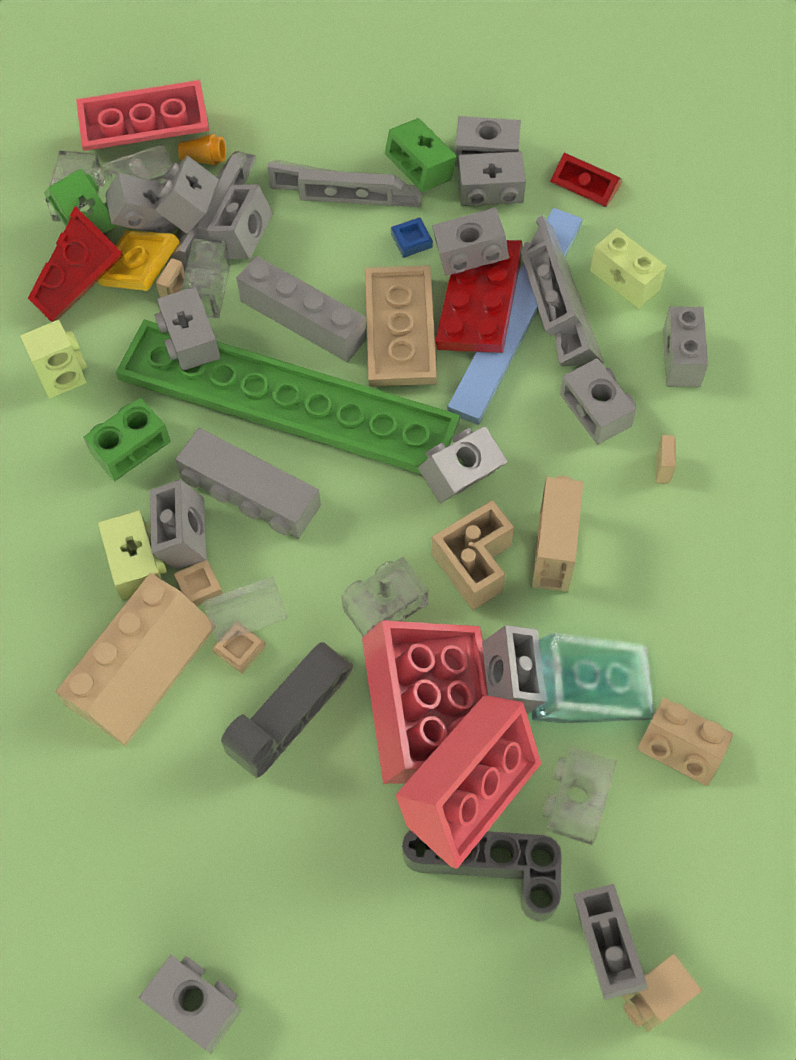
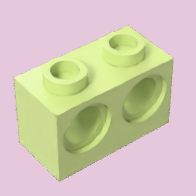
(55, 358)

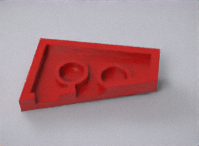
(74, 267)

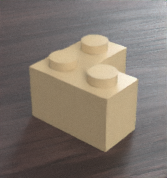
(468, 550)

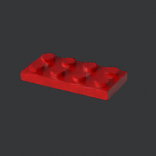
(480, 305)

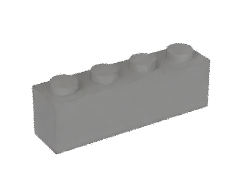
(302, 308)
(248, 483)

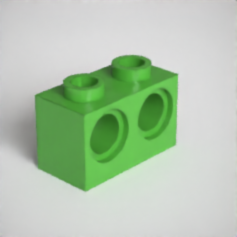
(131, 444)

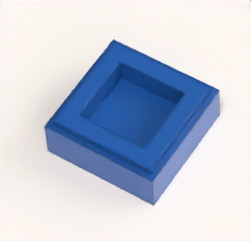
(411, 237)

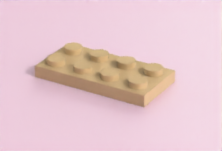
(400, 326)

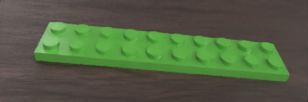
(293, 400)

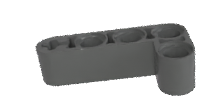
(264, 737)
(520, 867)

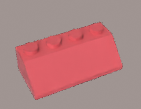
(142, 115)
(470, 778)

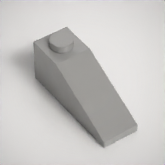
(609, 942)

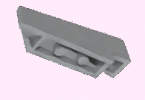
(232, 173)
(342, 187)
(558, 298)

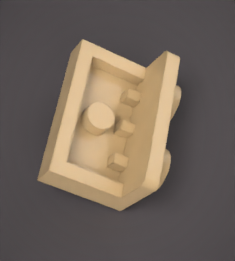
(685, 741)

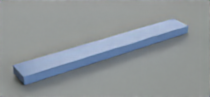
(489, 368)

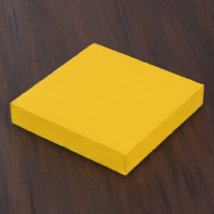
(142, 260)

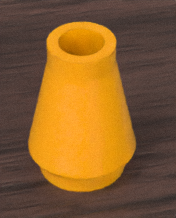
(204, 149)

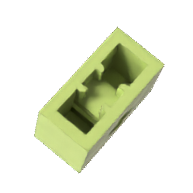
(627, 268)
(122, 538)

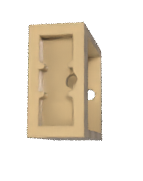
(557, 533)

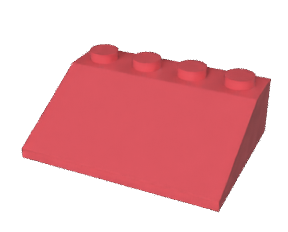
(420, 688)

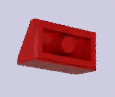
(586, 180)

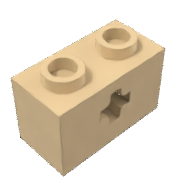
(668, 990)

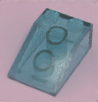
(594, 681)

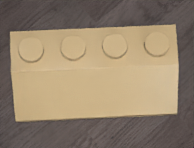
(136, 659)

